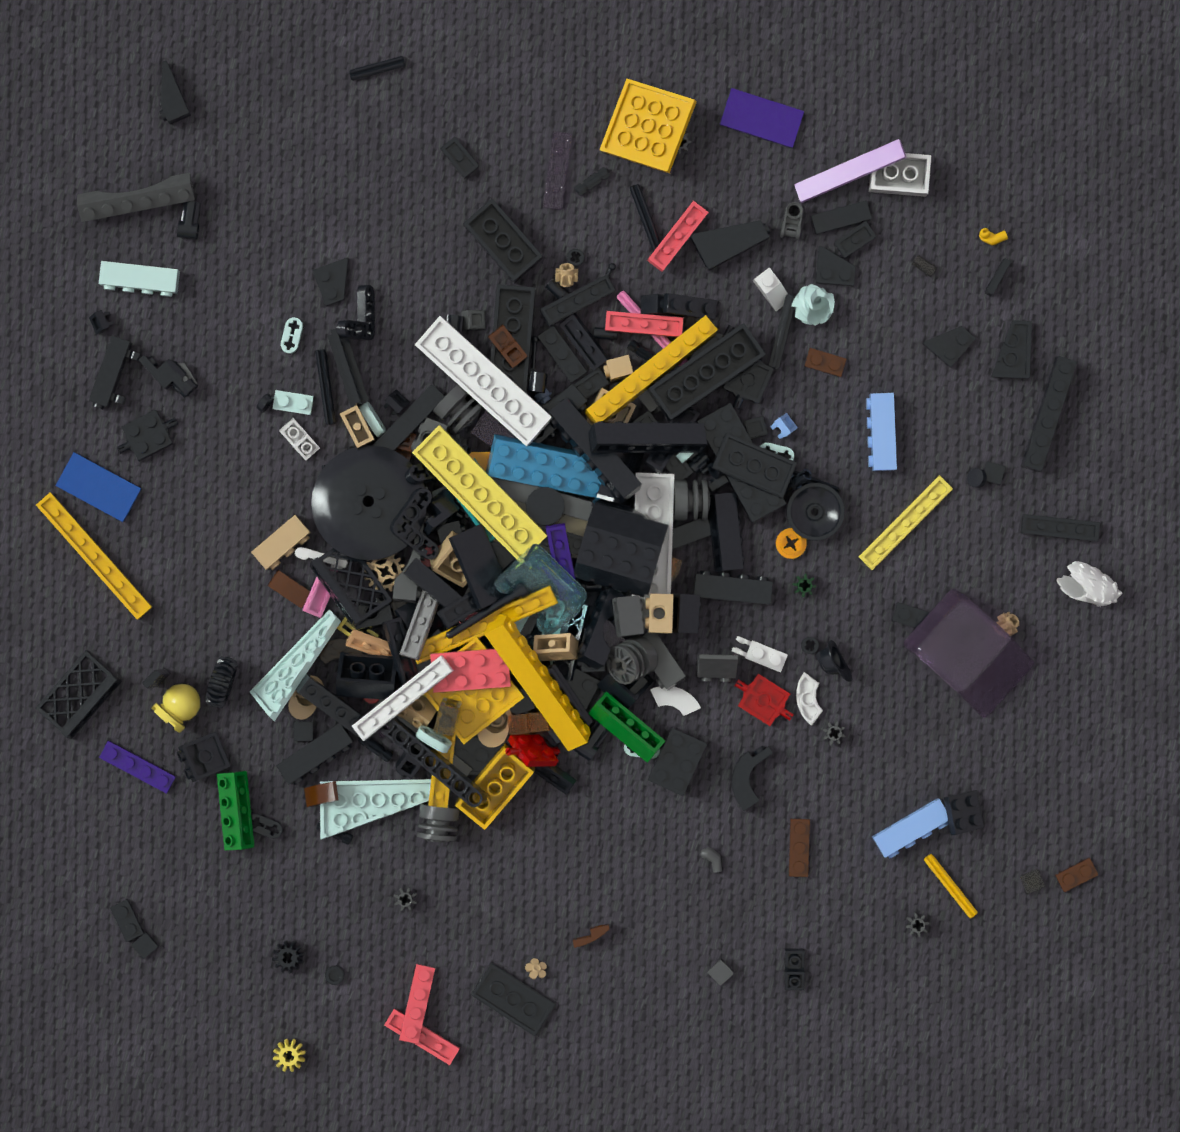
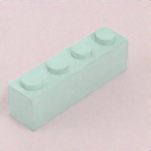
(139, 278)

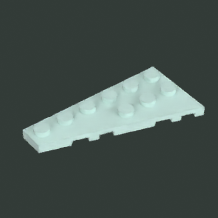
(282, 680)
(369, 801)

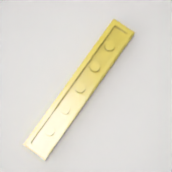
(906, 522)

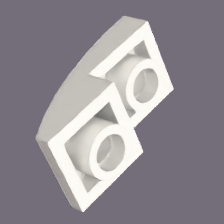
(299, 439)

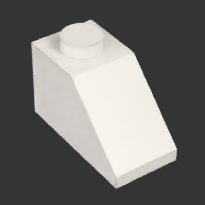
(771, 288)

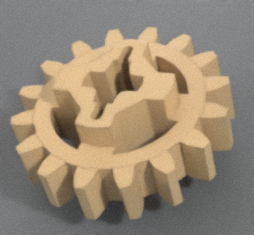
(389, 561)

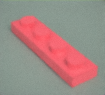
(677, 236)
(643, 324)
(417, 1004)
(428, 1039)

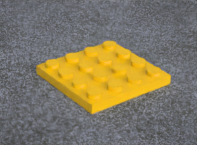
(648, 125)
(478, 706)

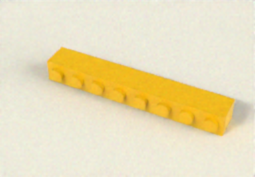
(652, 371)
(537, 682)

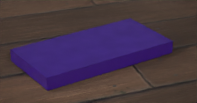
(761, 118)

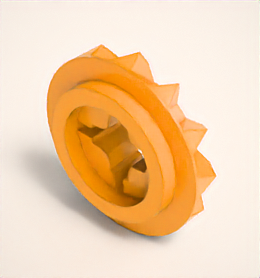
(781, 542)

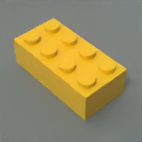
(500, 781)

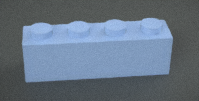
(882, 432)
(910, 828)

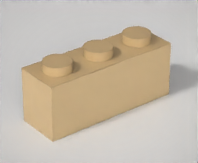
(281, 543)

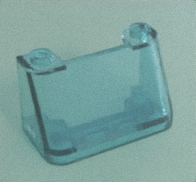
(537, 570)

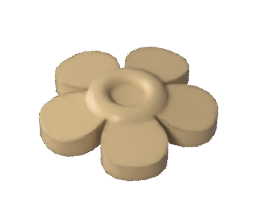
(536, 969)

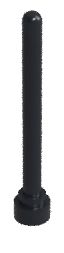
(518, 592)

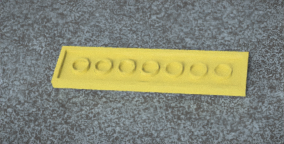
(479, 492)

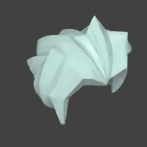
(813, 305)

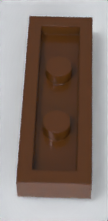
(799, 847)

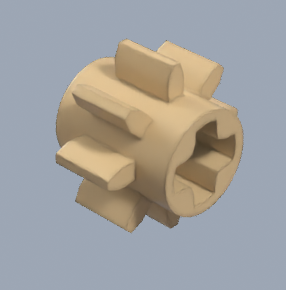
(566, 275)
(1008, 622)

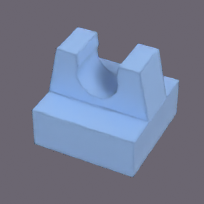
(785, 424)

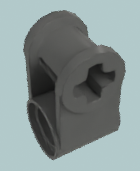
(792, 222)

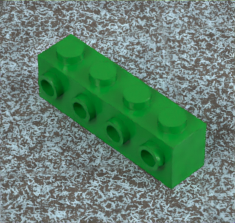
(626, 727)
(235, 810)

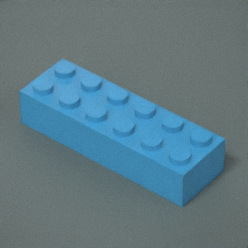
(541, 466)

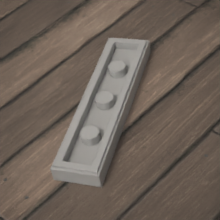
(419, 627)

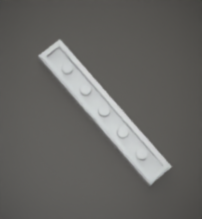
(402, 698)

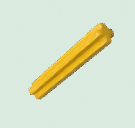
(950, 885)

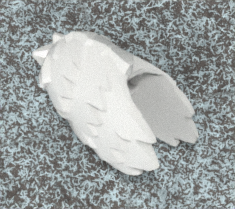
(1089, 585)

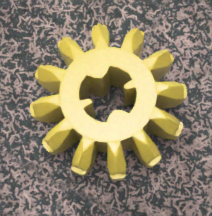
(283, 1058)

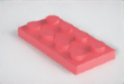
(473, 670)

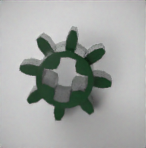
(808, 581)

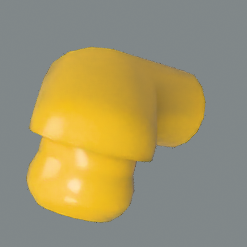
(991, 238)

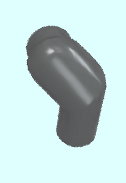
(714, 857)

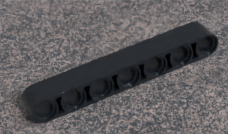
(441, 763)

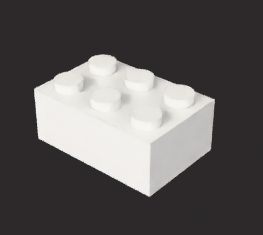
(903, 177)

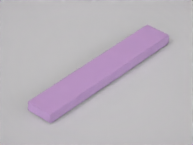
(850, 171)

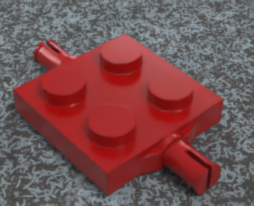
(764, 699)
(532, 750)

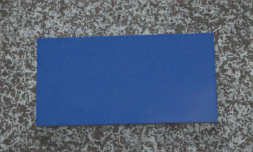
(98, 487)

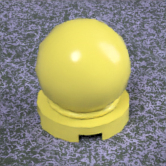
(179, 705)

